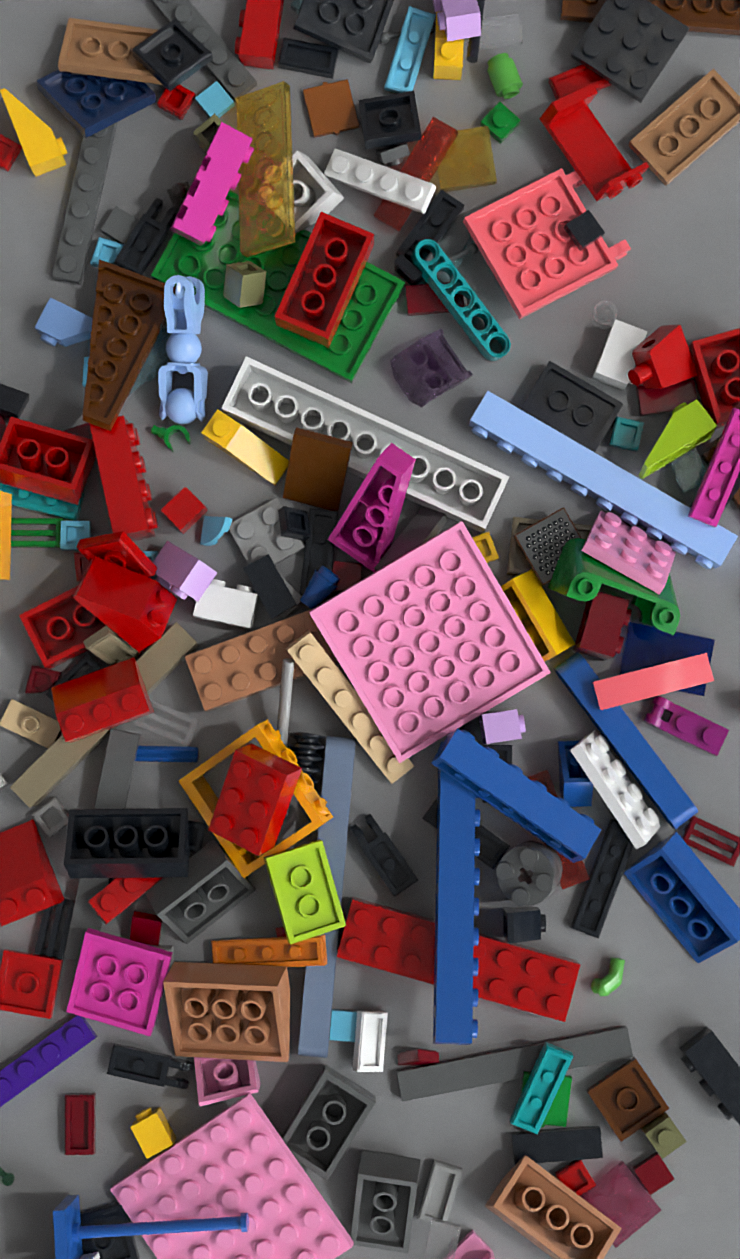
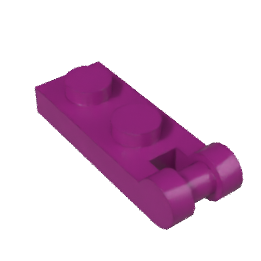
(687, 726)

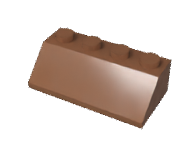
(551, 1214)

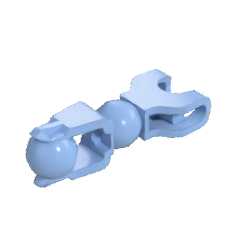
(183, 347)

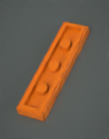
(270, 951)

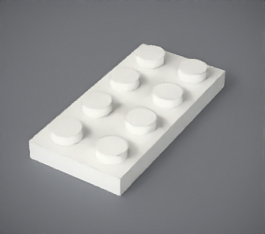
(616, 789)

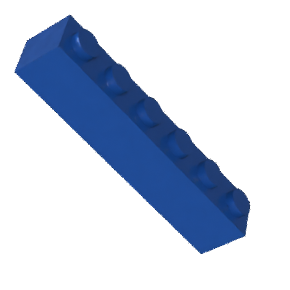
(516, 795)

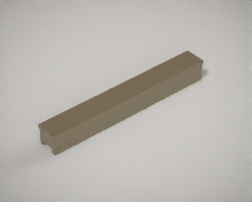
(64, 757)

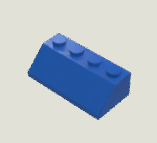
(686, 898)

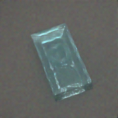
(688, 470)

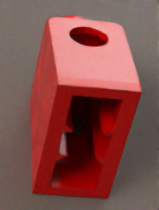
(662, 359)

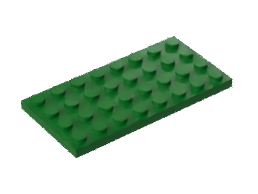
(357, 330)

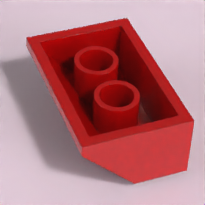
(101, 700)

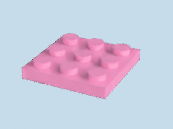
(629, 551)

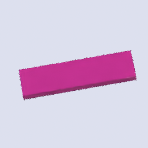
(719, 475)

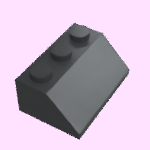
(204, 896)

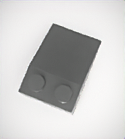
(385, 1201)

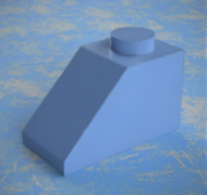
(63, 324)

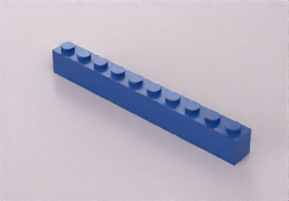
(455, 914)

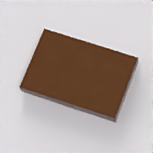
(317, 469)

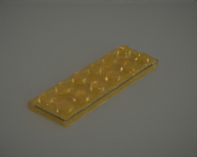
(267, 178)

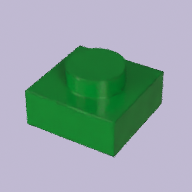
(500, 122)

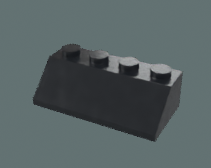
(127, 843)

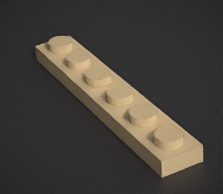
(346, 704)

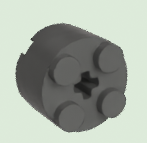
(515, 880)

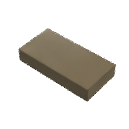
(110, 646)

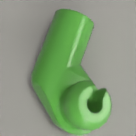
(611, 980)

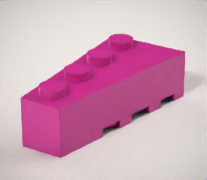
(211, 184)
(374, 511)

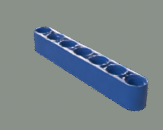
(627, 743)

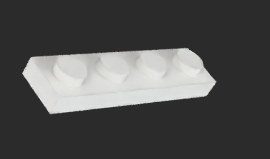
(380, 181)

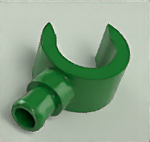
(165, 434)

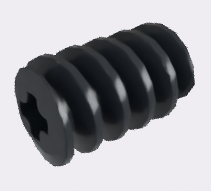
(306, 753)

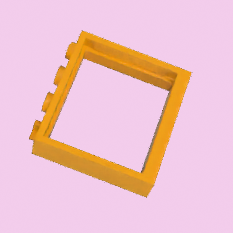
(206, 800)

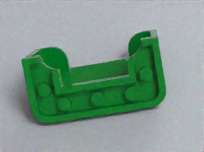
(582, 576)

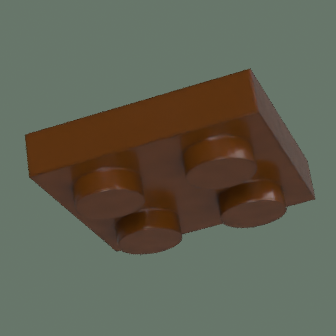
(627, 1099)

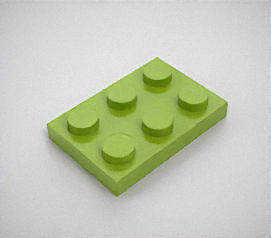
(305, 891)

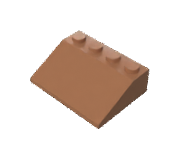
(229, 1011)

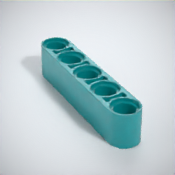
(474, 306)

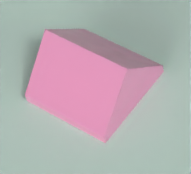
(225, 1079)

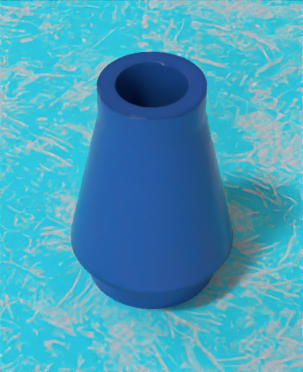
(320, 586)

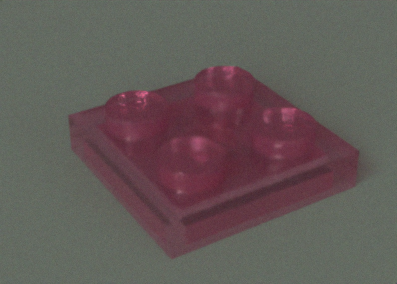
(622, 1201)

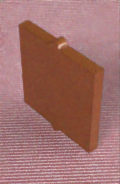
(331, 108)

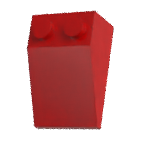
(126, 602)
(25, 874)

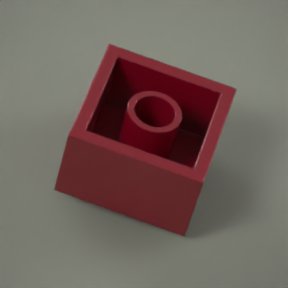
(602, 626)

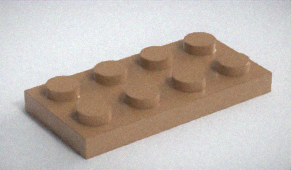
(104, 50)
(688, 127)

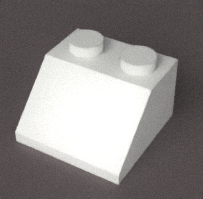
(311, 192)

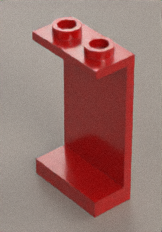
(589, 146)

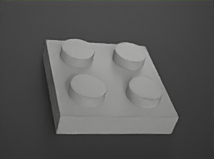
(260, 535)

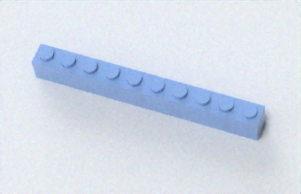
(601, 480)

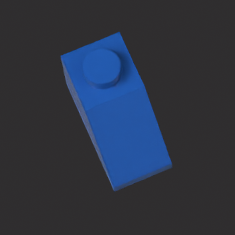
(573, 781)

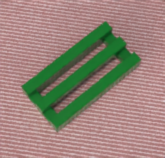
(48, 533)

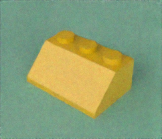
(537, 615)

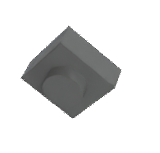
(393, 154)

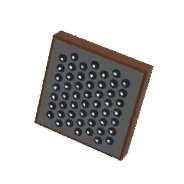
(544, 543)

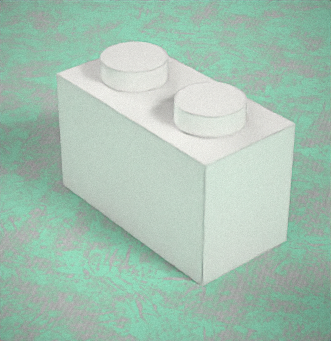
(617, 354)
(227, 605)

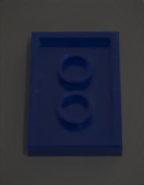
(651, 647)

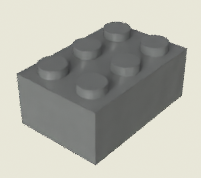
(327, 1121)

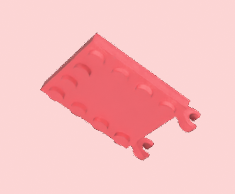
(530, 248)

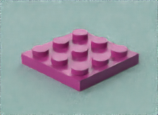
(119, 982)

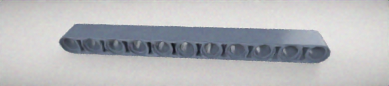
(320, 979)

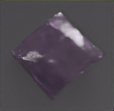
(428, 369)

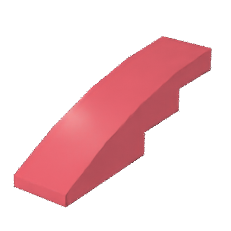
(653, 681)

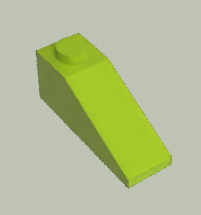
(685, 431)

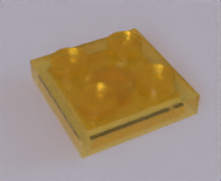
(468, 161)

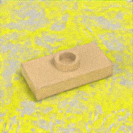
(31, 724)

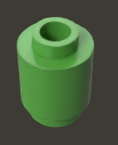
(504, 76)

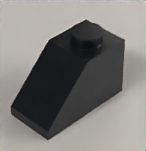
(523, 924)

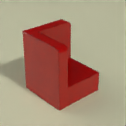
(184, 510)

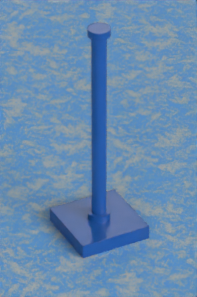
(69, 1232)

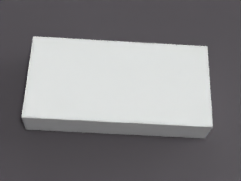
(370, 1041)

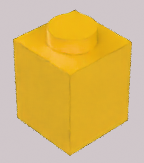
(152, 1131)

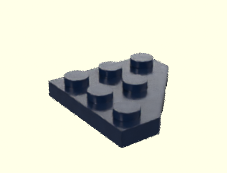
(94, 101)

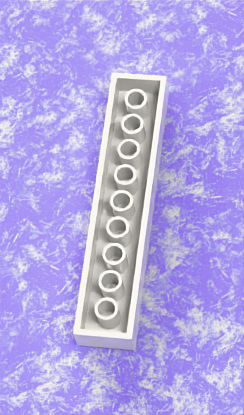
(439, 476)

